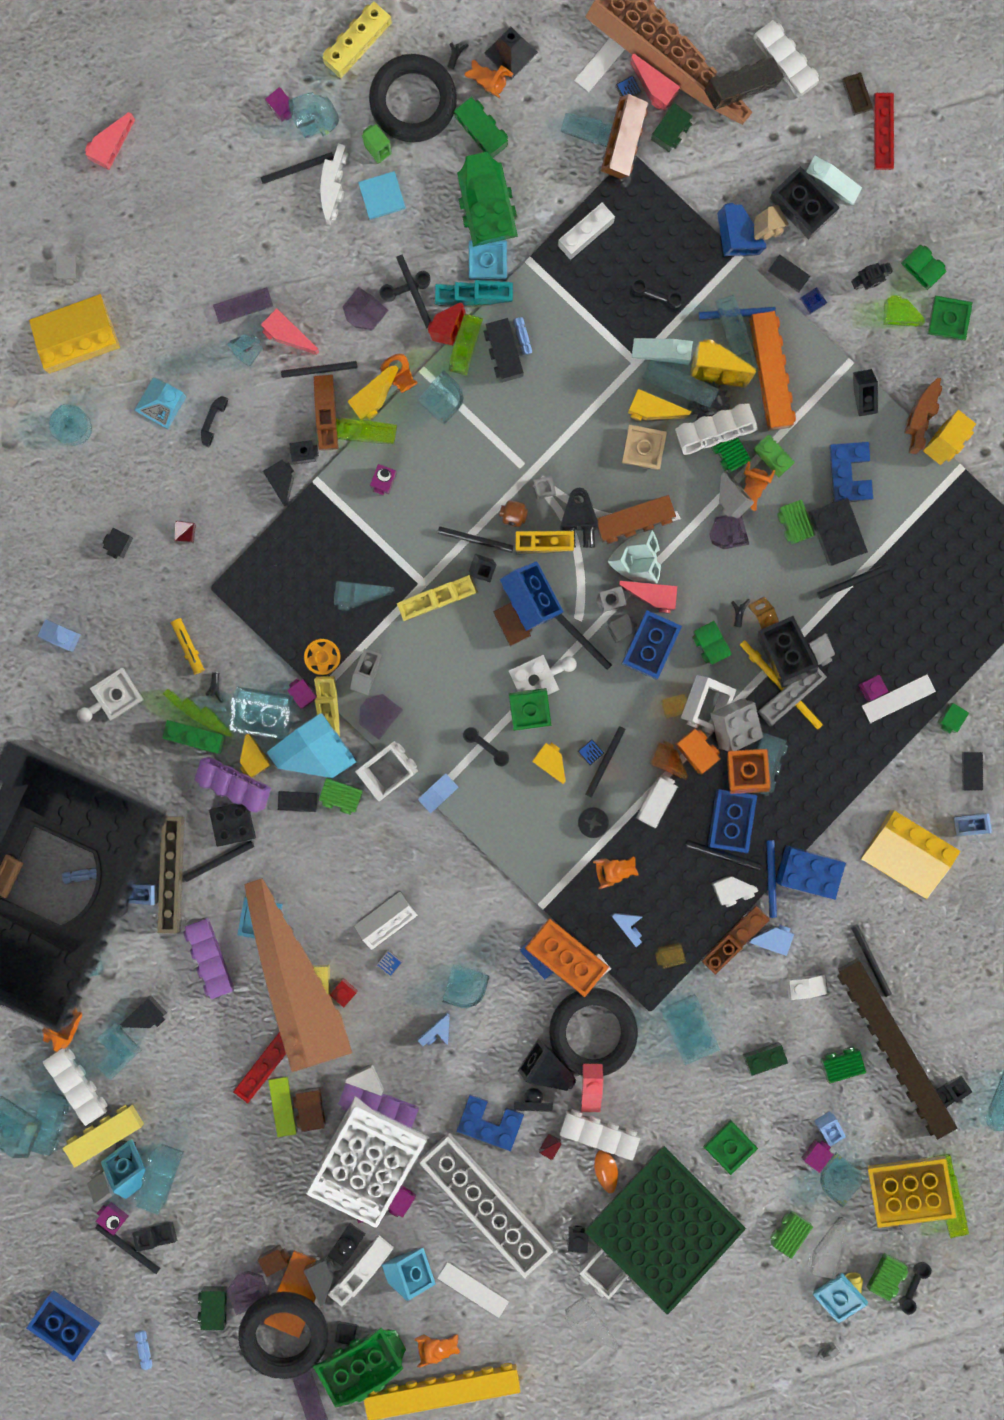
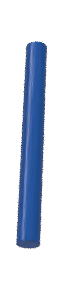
(744, 312)
(771, 878)

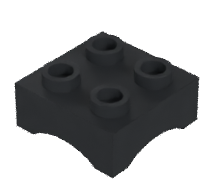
(231, 824)

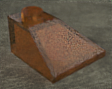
(668, 759)

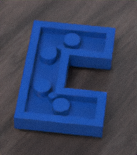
(843, 485)
(497, 1135)

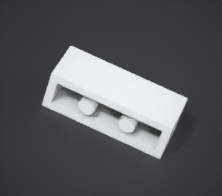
(586, 231)

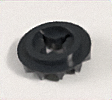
(588, 814)

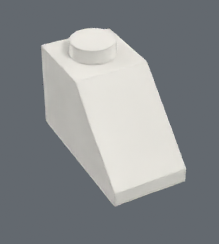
(806, 987)

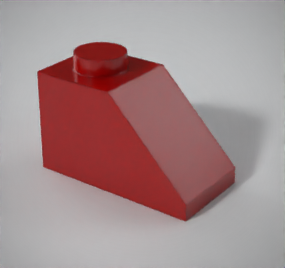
(447, 324)

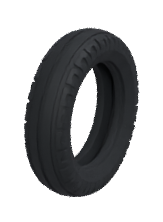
(404, 65)
(595, 997)
(283, 1303)

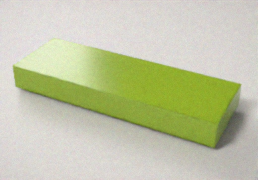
(282, 1106)

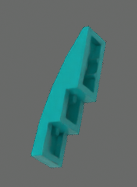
(474, 293)

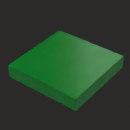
(950, 318)
(530, 709)
(730, 1147)

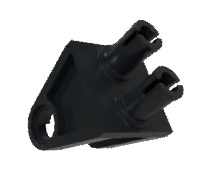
(580, 517)

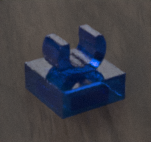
(813, 300)

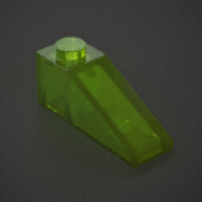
(465, 344)

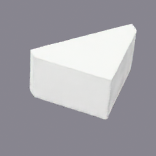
(367, 1080)

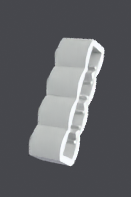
(791, 62)
(715, 429)
(75, 1086)
(599, 1135)

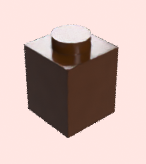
(274, 1260)

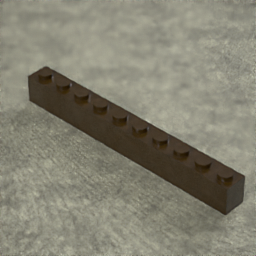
(897, 1048)

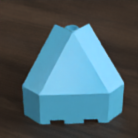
(313, 750)

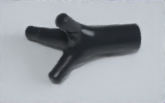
(455, 53)
(739, 612)
(214, 688)

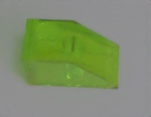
(901, 312)

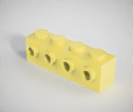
(357, 39)

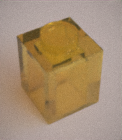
(674, 705)
(670, 955)

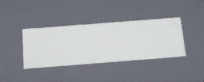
(599, 64)
(898, 698)
(473, 1290)

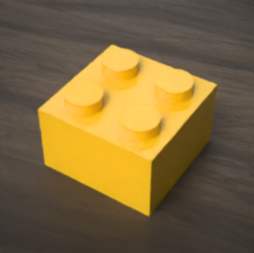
(950, 438)

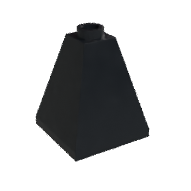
(511, 51)
(545, 1069)

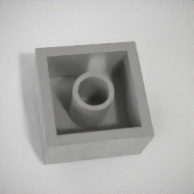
(736, 725)

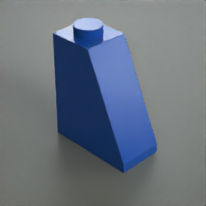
(738, 232)

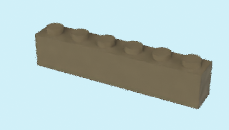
(171, 875)

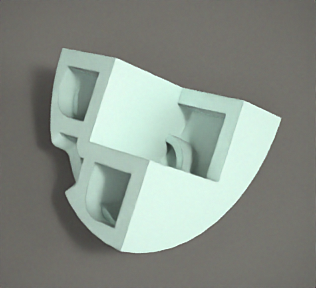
(638, 559)

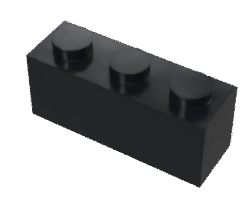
(503, 350)

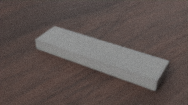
(789, 697)

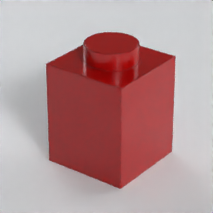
(343, 992)

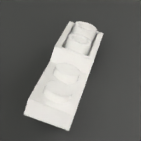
(330, 190)
(361, 1271)

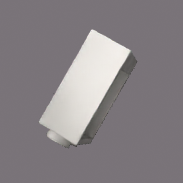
(697, 698)
(373, 783)
(657, 801)
(600, 1289)

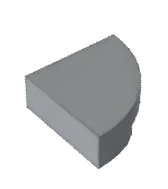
(829, 1352)

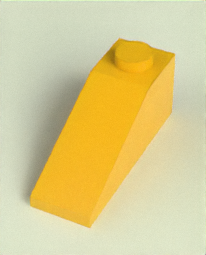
(373, 395)
(650, 407)
(544, 541)

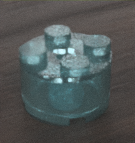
(67, 435)

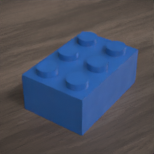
(531, 595)
(651, 645)
(732, 821)
(810, 872)
(63, 1325)

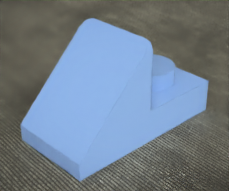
(625, 921)
(441, 1028)
(830, 1128)

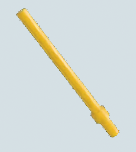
(755, 657)

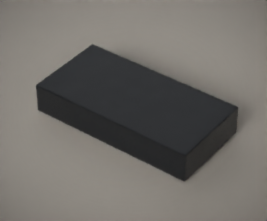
(789, 273)
(972, 771)
(297, 801)

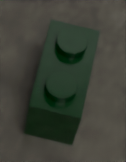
(672, 127)
(765, 1058)
(213, 1308)

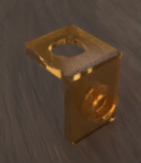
(766, 615)

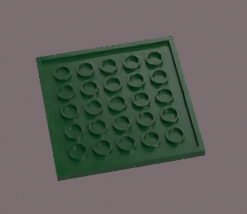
(665, 1230)

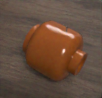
(513, 513)

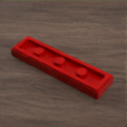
(883, 131)
(261, 1069)

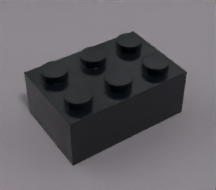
(804, 202)
(838, 531)
(787, 651)

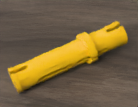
(197, 667)

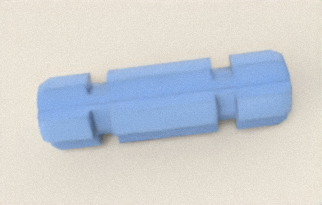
(522, 336)
(79, 875)
(143, 1350)

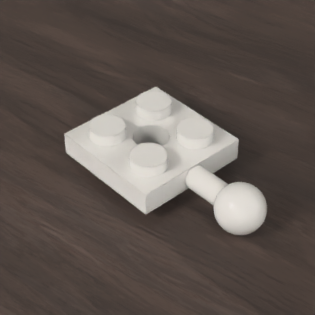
(540, 667)
(103, 694)

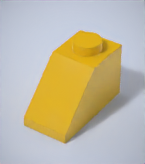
(252, 757)
(551, 761)

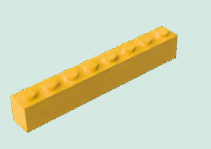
(443, 1392)

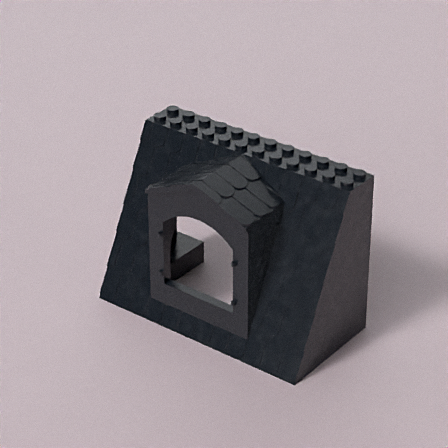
(46, 962)

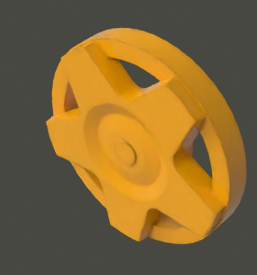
(322, 657)

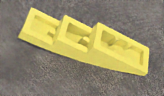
(437, 597)
(327, 700)

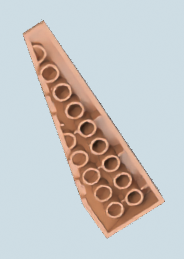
(649, 35)
(303, 1009)

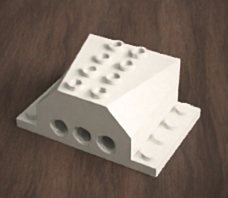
(365, 1163)

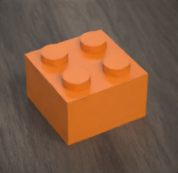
(697, 750)
(748, 771)

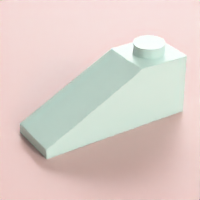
(833, 180)
(663, 350)

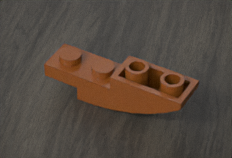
(325, 412)
(921, 413)
(735, 939)

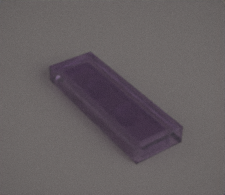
(243, 305)
(309, 1397)

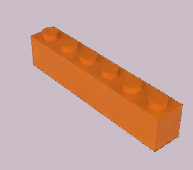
(771, 371)

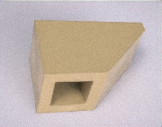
(769, 223)

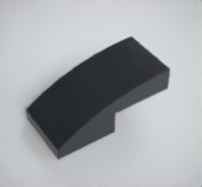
(953, 1091)
(154, 1236)

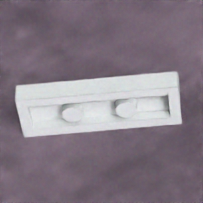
(385, 920)

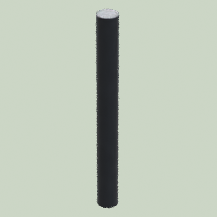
(296, 168)
(413, 289)
(319, 369)
(475, 539)
(853, 581)
(583, 641)
(605, 761)
(723, 855)
(218, 861)
(871, 961)
(129, 1249)

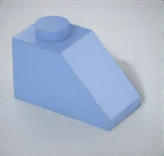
(59, 635)
(774, 939)

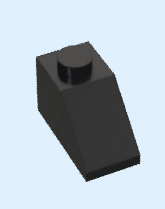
(866, 392)
(281, 479)
(146, 1015)

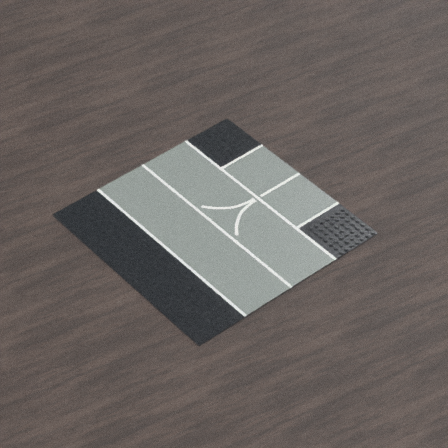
(570, 421)

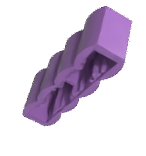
(231, 783)
(209, 958)
(386, 1105)

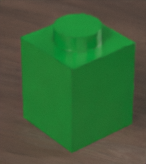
(952, 718)

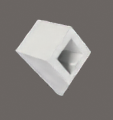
(731, 889)

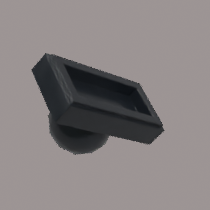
(533, 1102)
(346, 1244)

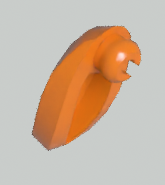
(606, 1171)

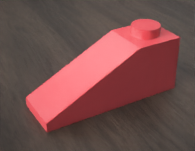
(658, 87)
(108, 142)
(284, 332)
(655, 595)
(592, 1088)

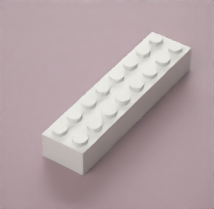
(486, 1205)

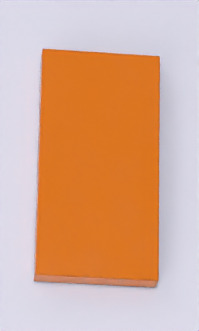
(566, 957)
(296, 1282)

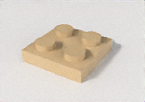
(644, 447)

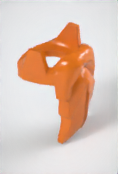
(492, 81)
(403, 378)
(756, 482)
(614, 870)
(63, 1037)
(436, 1349)

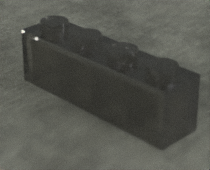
(743, 83)

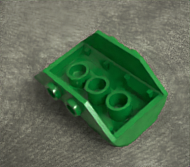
(486, 200)
(361, 1367)

